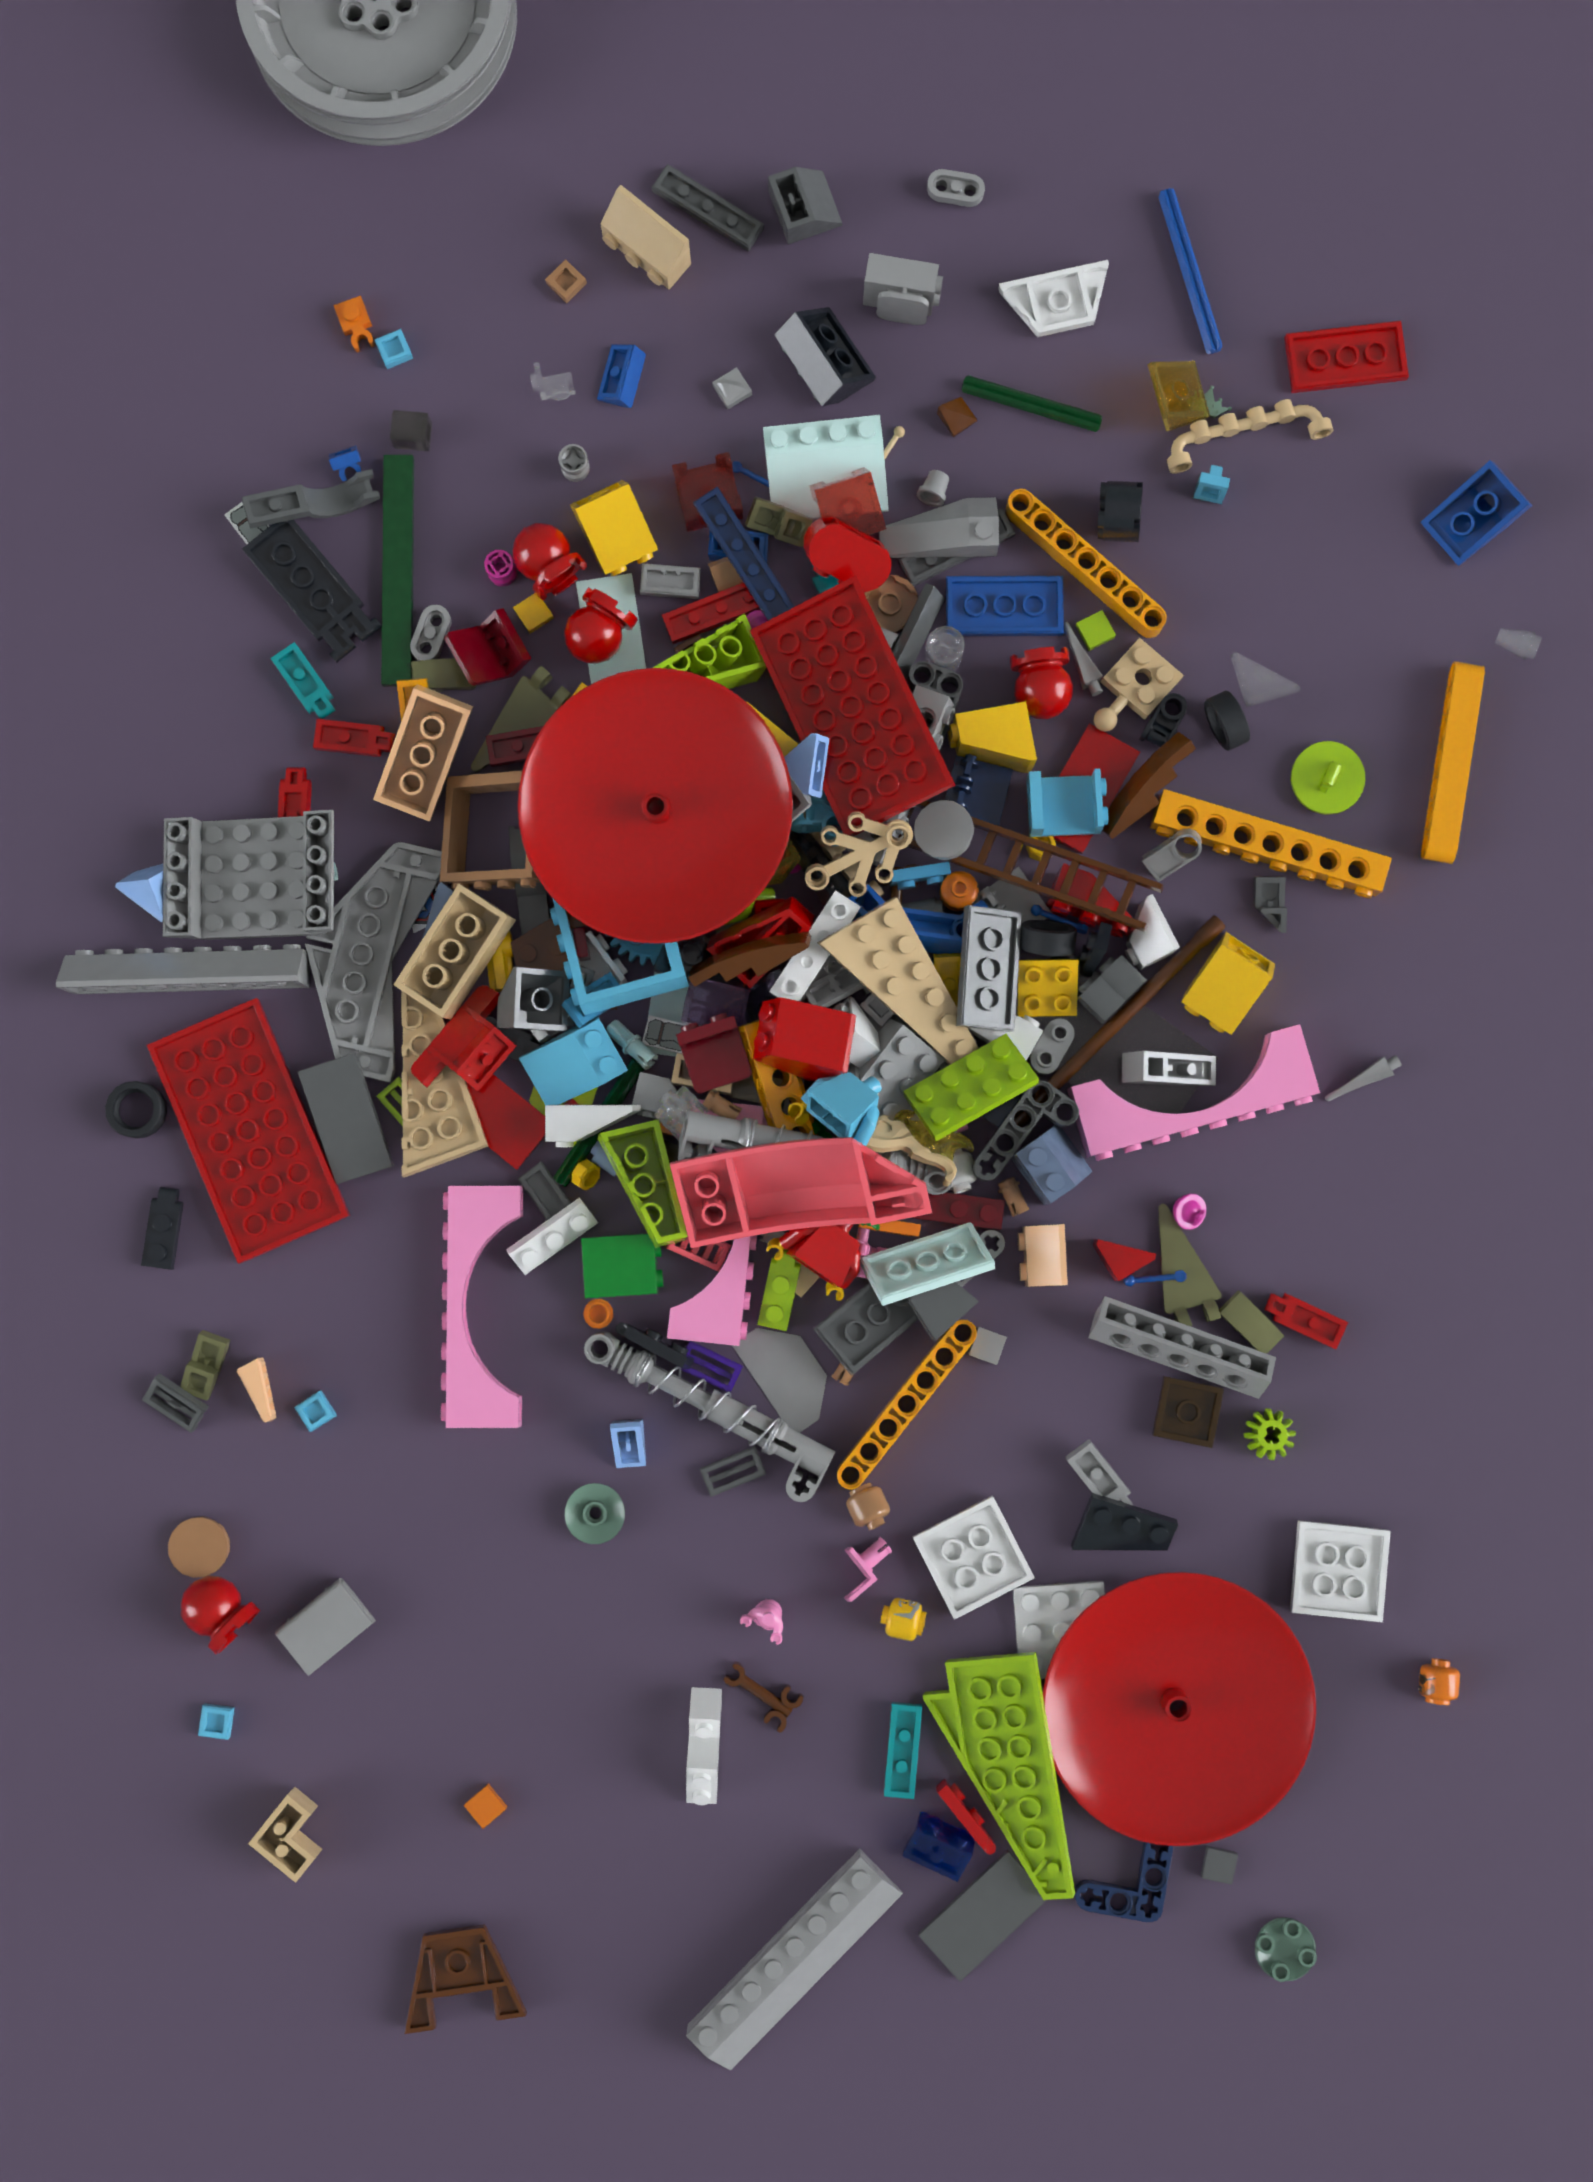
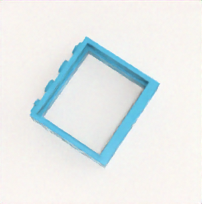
(621, 993)

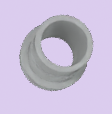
(934, 489)

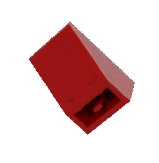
(1081, 889)

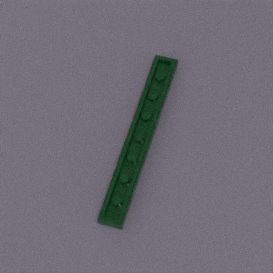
(397, 568)

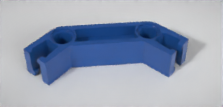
(936, 930)

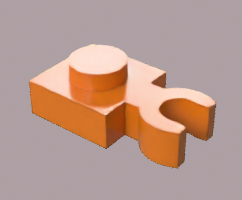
(354, 321)

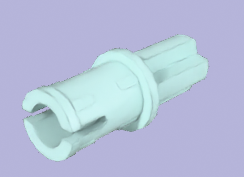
(631, 1044)

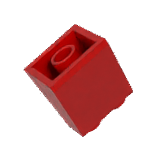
(804, 1038)

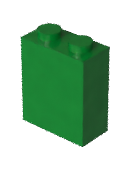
(620, 1266)

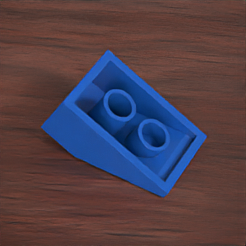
(1476, 513)

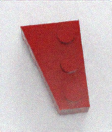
(779, 919)

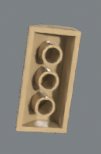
(454, 952)

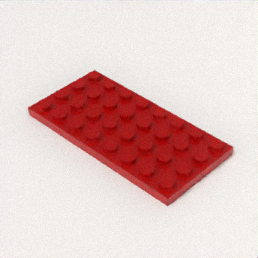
(848, 687)
(248, 1130)

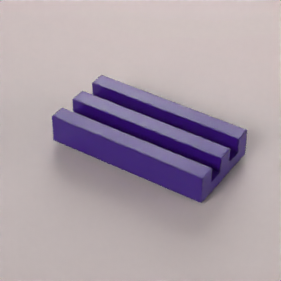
(733, 1377)

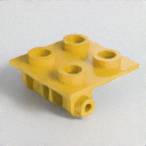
(1047, 987)

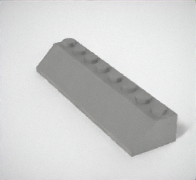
(184, 970)
(792, 1961)

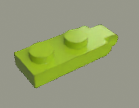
(779, 1293)

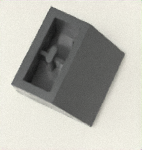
(803, 203)

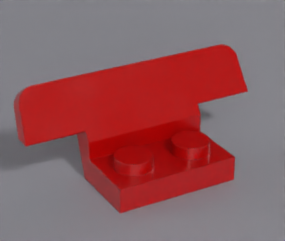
(467, 1044)

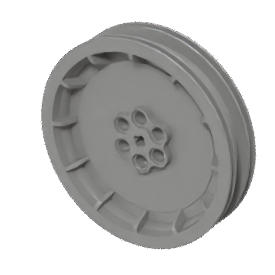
(374, 82)

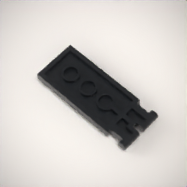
(311, 586)

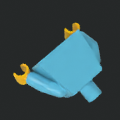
(841, 1105)

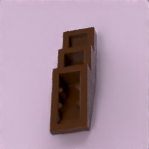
(1138, 793)
(758, 954)

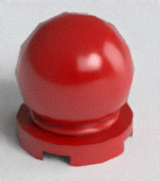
(545, 556)
(595, 631)
(1043, 681)
(215, 1610)

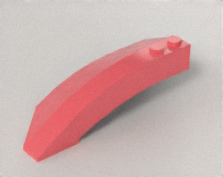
(792, 1188)

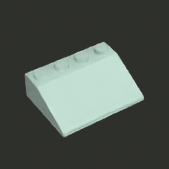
(822, 452)

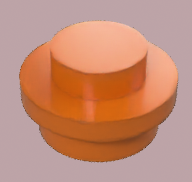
(598, 1313)

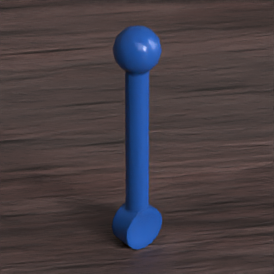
(737, 467)
(1036, 910)
(1179, 1276)

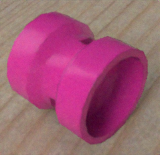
(503, 573)

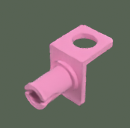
(865, 1562)

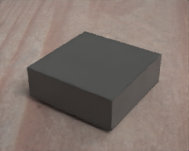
(1219, 1865)

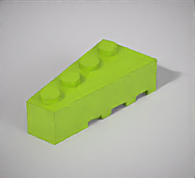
(724, 657)
(646, 1176)

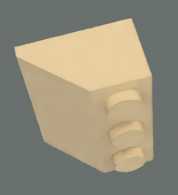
(645, 238)

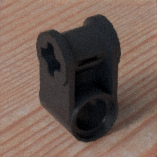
(1162, 725)

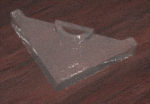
(1260, 683)

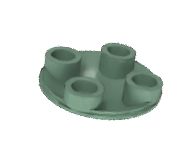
(1285, 1949)

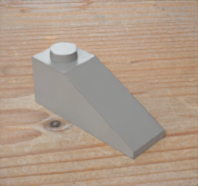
(1168, 1068)

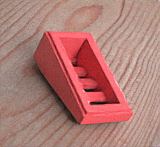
(718, 1260)

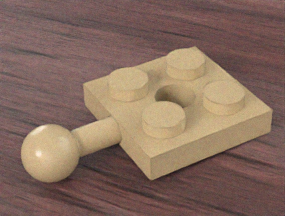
(1140, 698)

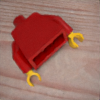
(824, 1251)

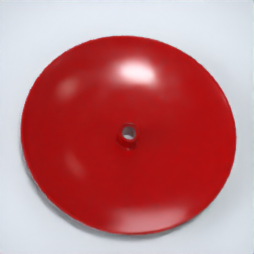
(643, 742)
(1192, 1769)

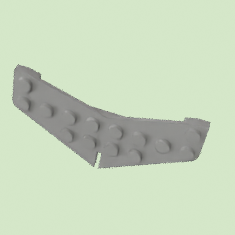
(368, 932)

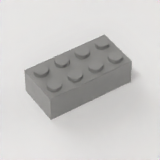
(899, 1065)

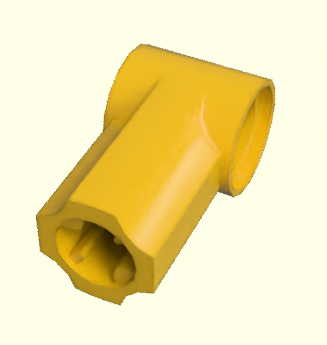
(501, 964)

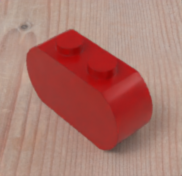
(846, 552)

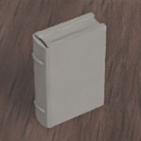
(324, 1626)

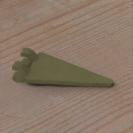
(524, 709)
(1179, 1255)

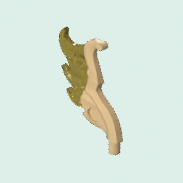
(916, 1140)

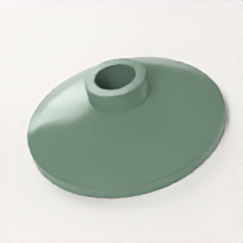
(591, 1529)

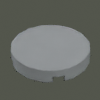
(943, 830)

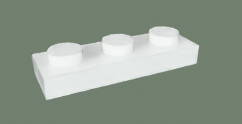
(552, 1236)

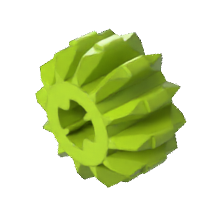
(1259, 1432)

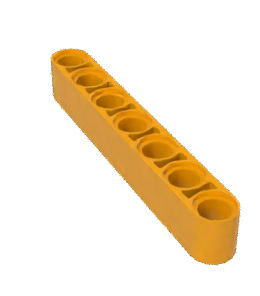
(1079, 550)
(1452, 762)
(902, 1418)

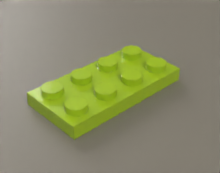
(971, 1087)

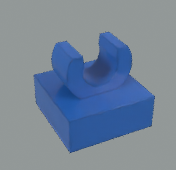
(344, 459)

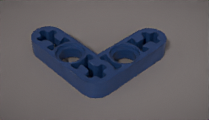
(1134, 1896)

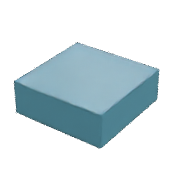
(394, 349)
(315, 1411)
(216, 1721)

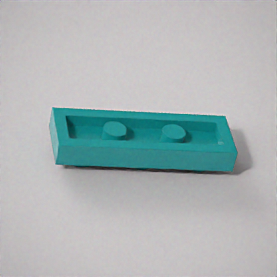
(902, 1750)

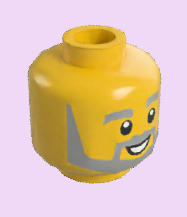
(903, 1619)

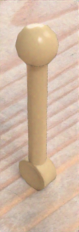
(899, 432)

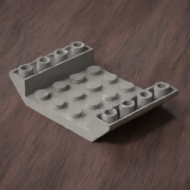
(249, 877)

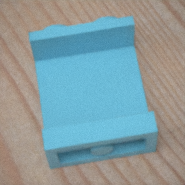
(1066, 804)

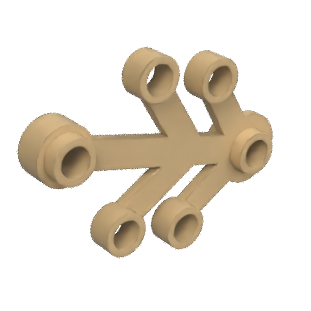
(861, 851)

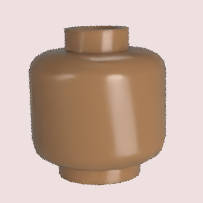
(868, 1506)

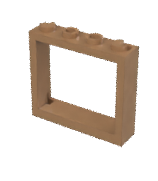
(456, 831)

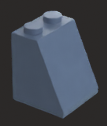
(1051, 1165)

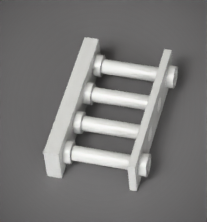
(805, 965)

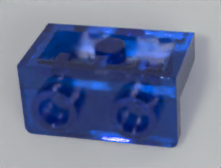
(939, 1846)

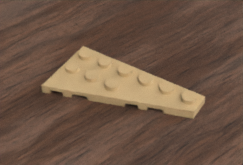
(896, 969)
(439, 1119)

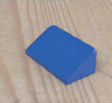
(621, 375)

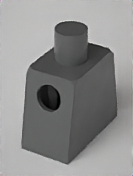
(941, 1308)

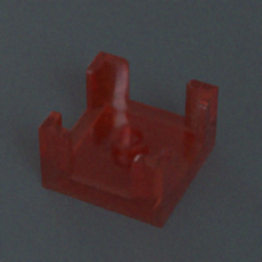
(698, 481)
(851, 501)

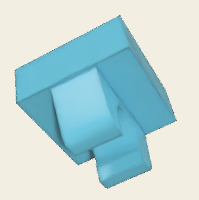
(1212, 485)

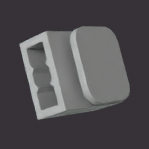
(902, 288)

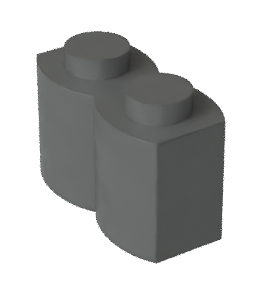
(1111, 988)

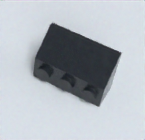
(824, 355)

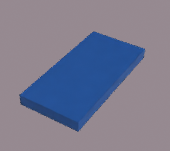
(1005, 605)

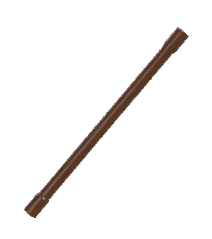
(1201, 938)

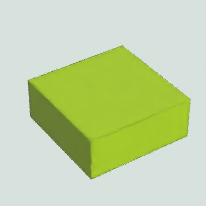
(1095, 630)

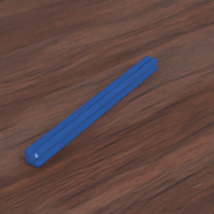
(1190, 271)

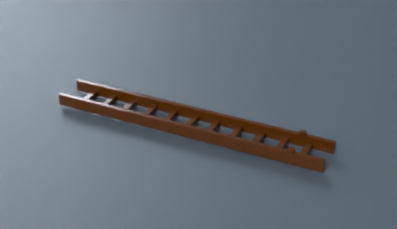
(1048, 851)

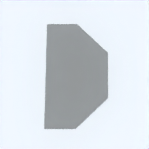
(785, 1374)

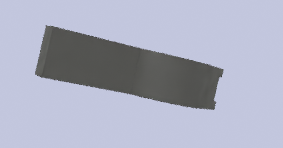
(300, 502)
(532, 902)

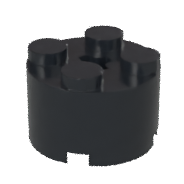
(1120, 511)

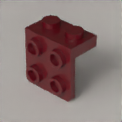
(488, 650)
(714, 1053)

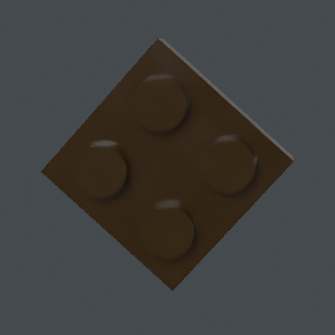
(1188, 1412)

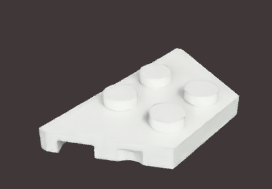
(1058, 298)

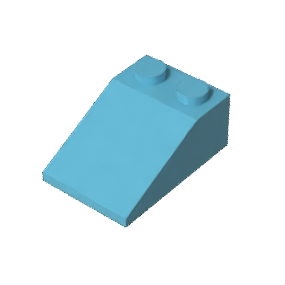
(573, 1063)

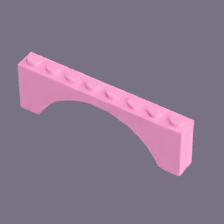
(1278, 1077)
(718, 1309)
(472, 1392)

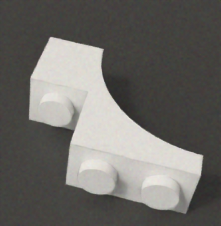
(703, 1746)

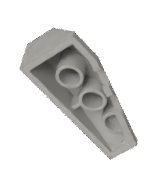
(953, 530)

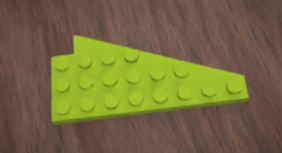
(1003, 1740)

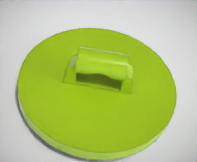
(1328, 778)

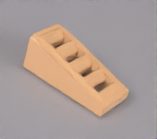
(257, 1384)

